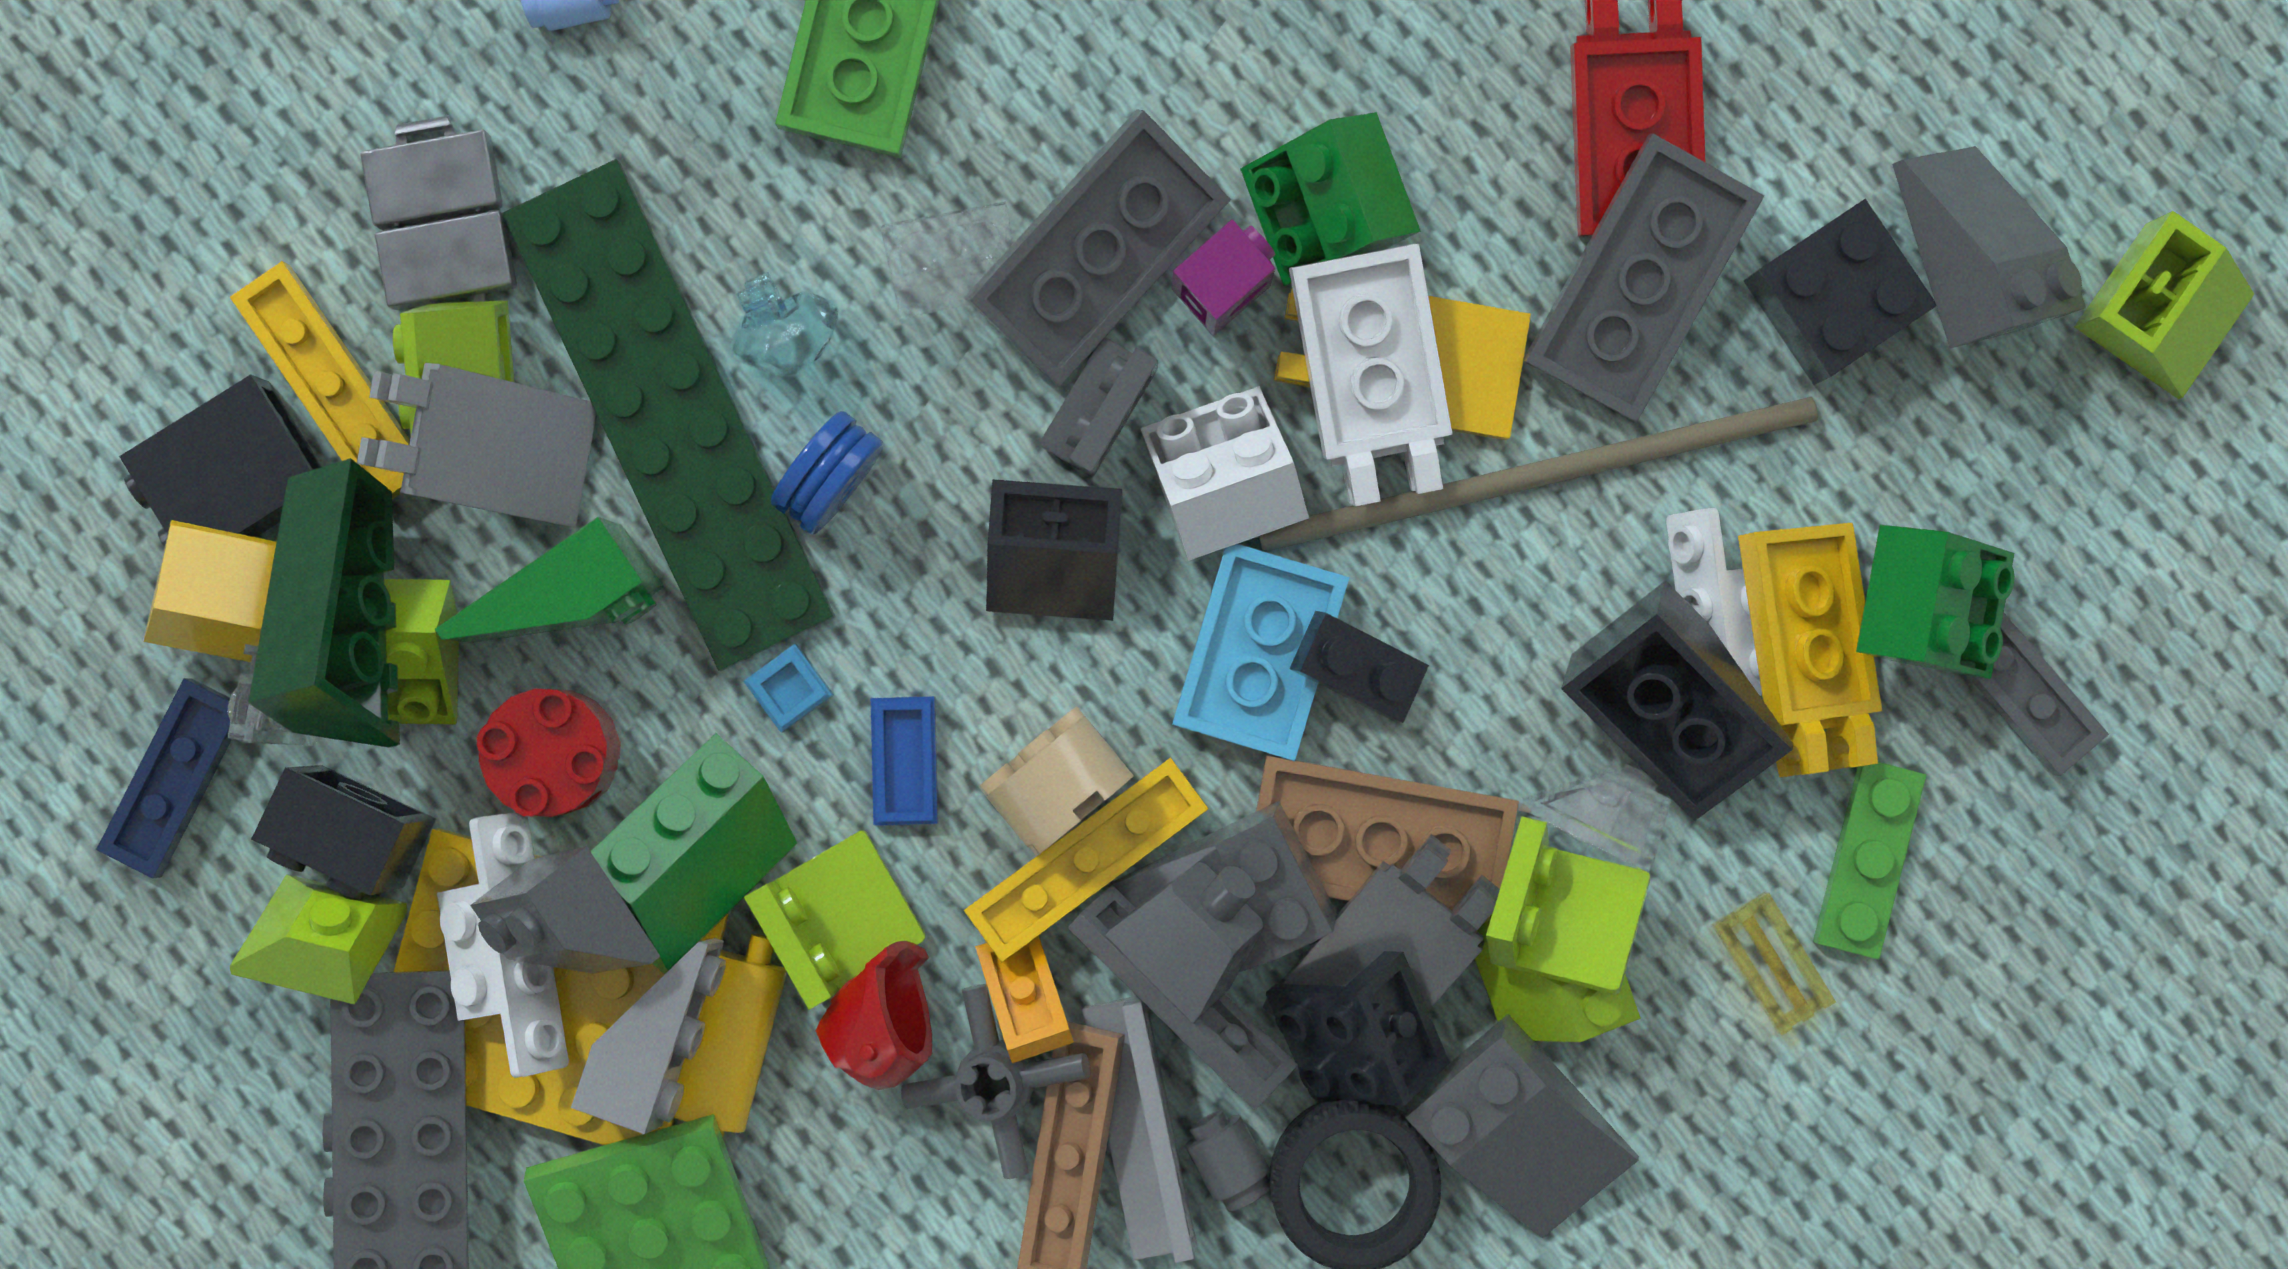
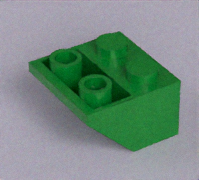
(1330, 194)
(1936, 601)

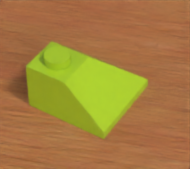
(318, 940)
(1551, 1007)

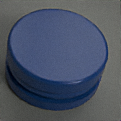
(827, 472)

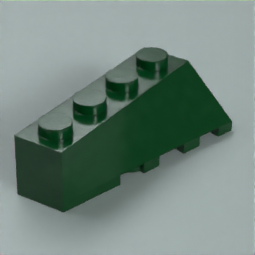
(328, 610)

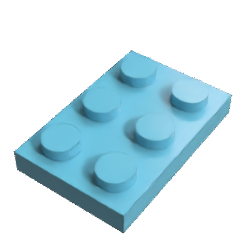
(1243, 654)

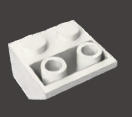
(1225, 473)

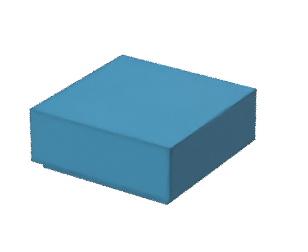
(788, 688)

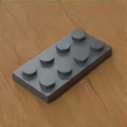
(1098, 247)
(1643, 277)

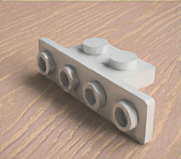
(1711, 588)
(484, 979)

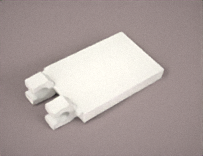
(1373, 366)

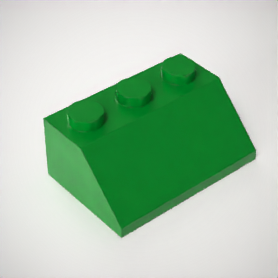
(695, 848)

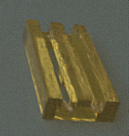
(1802, 1008)

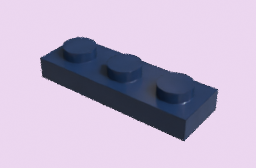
(169, 780)

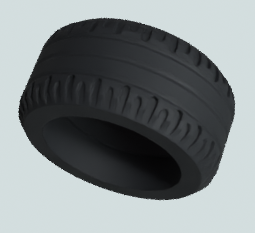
(1367, 1250)

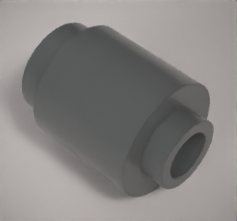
(1228, 1160)

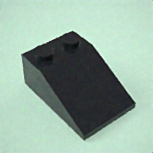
(1676, 701)

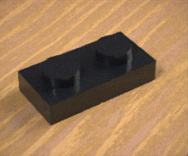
(1359, 666)

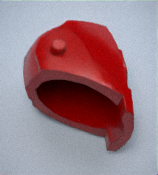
(880, 1019)

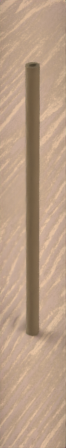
(1544, 473)

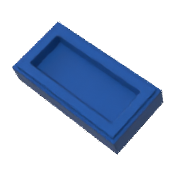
(904, 760)

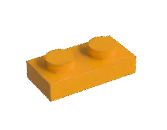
(1025, 1001)

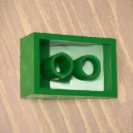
(579, 583)

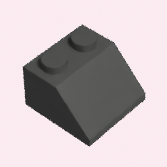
(563, 917)

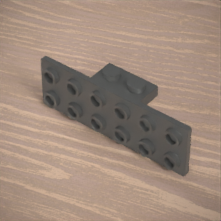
(398, 1126)

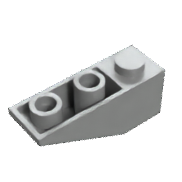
(639, 1058)

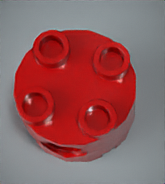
(548, 752)

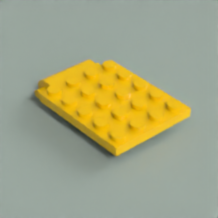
(715, 1081)

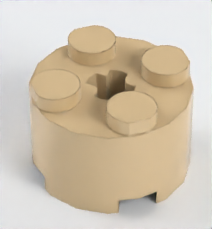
(1056, 781)

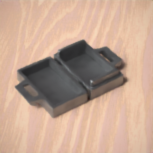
(435, 191)

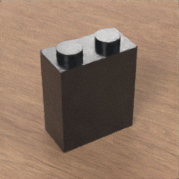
(221, 462)

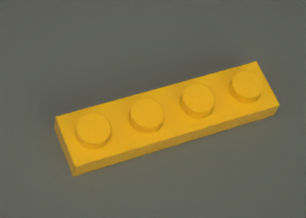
(318, 366)
(1085, 860)

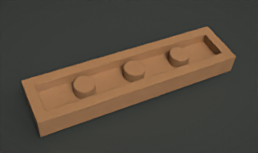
(1071, 1155)

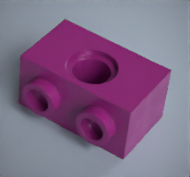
(1224, 275)

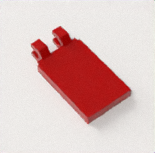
(1630, 90)

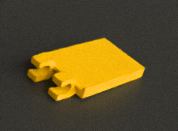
(1478, 358)
(1806, 632)

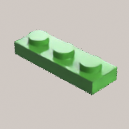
(1869, 859)

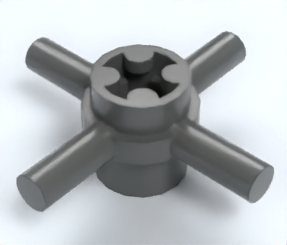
(972, 1082)

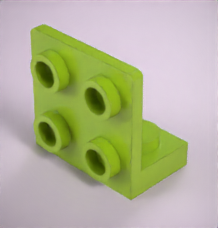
(1565, 913)
(833, 916)

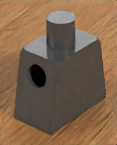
(1192, 936)

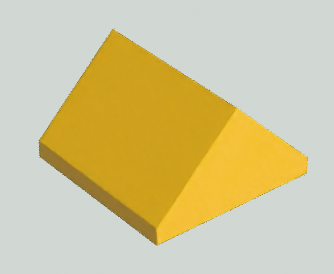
(210, 591)

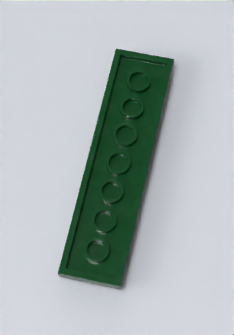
(668, 414)

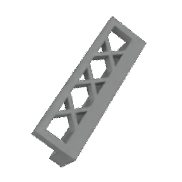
(1144, 1138)

